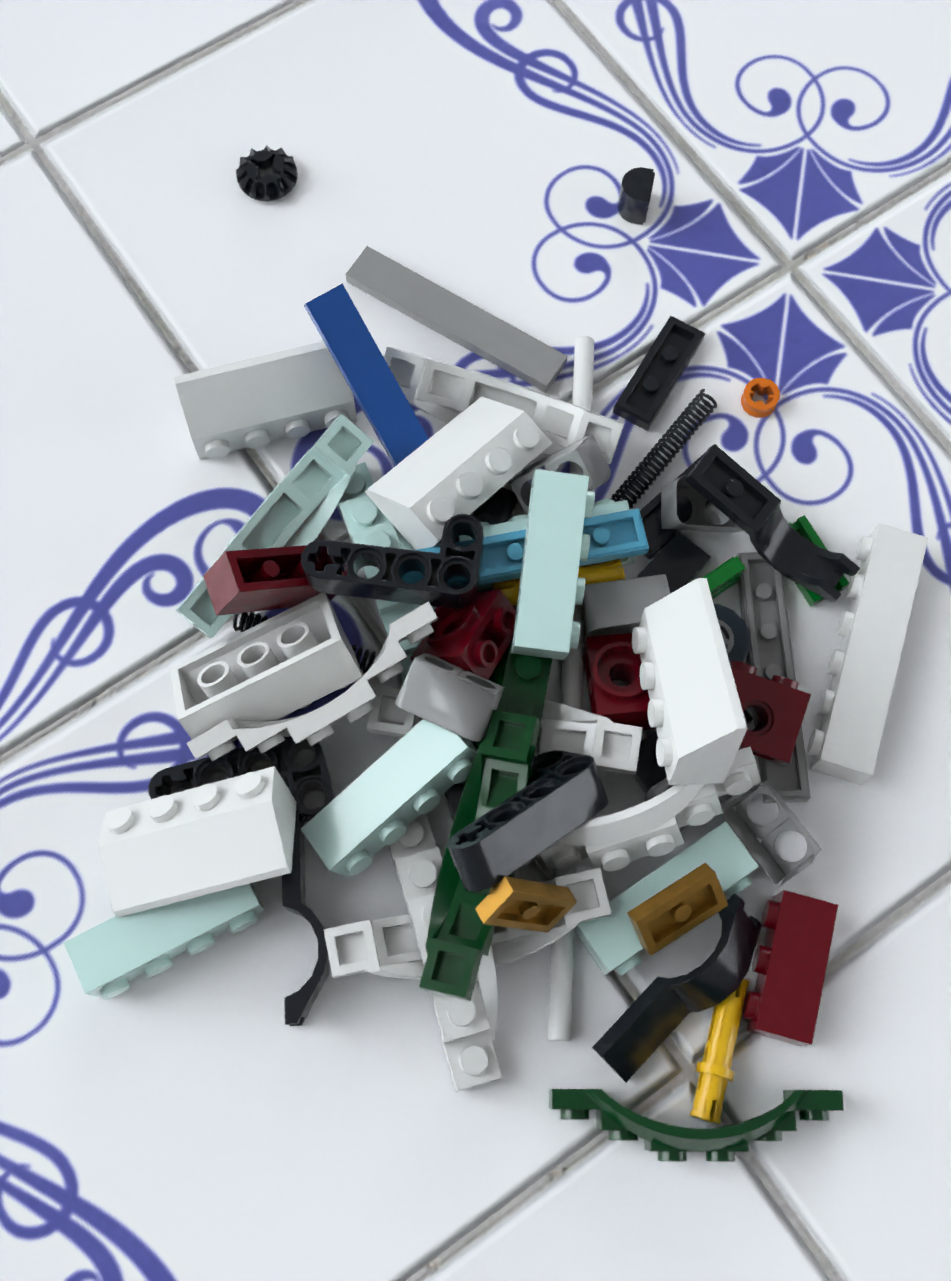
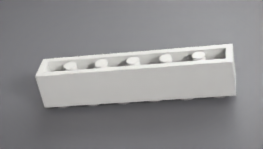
(868, 654)

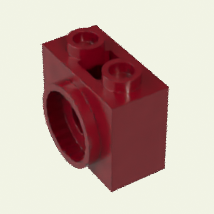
(472, 635)
(613, 659)
(778, 710)

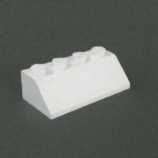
(263, 399)
(457, 469)
(266, 669)
(689, 686)
(198, 841)

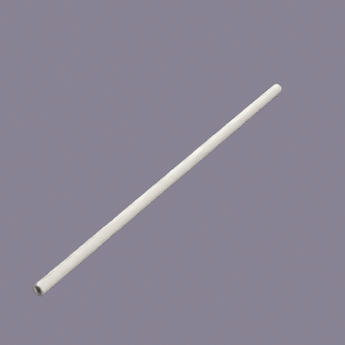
(571, 694)

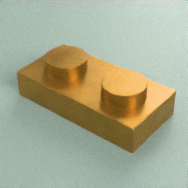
(525, 904)
(678, 908)

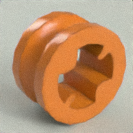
(761, 387)

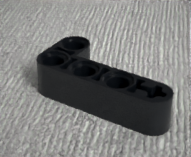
(395, 563)
(238, 762)
(558, 800)

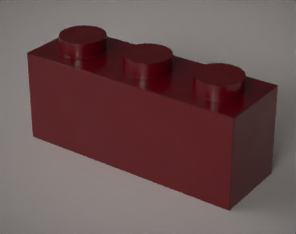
(259, 580)
(790, 968)

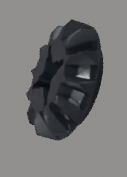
(269, 186)

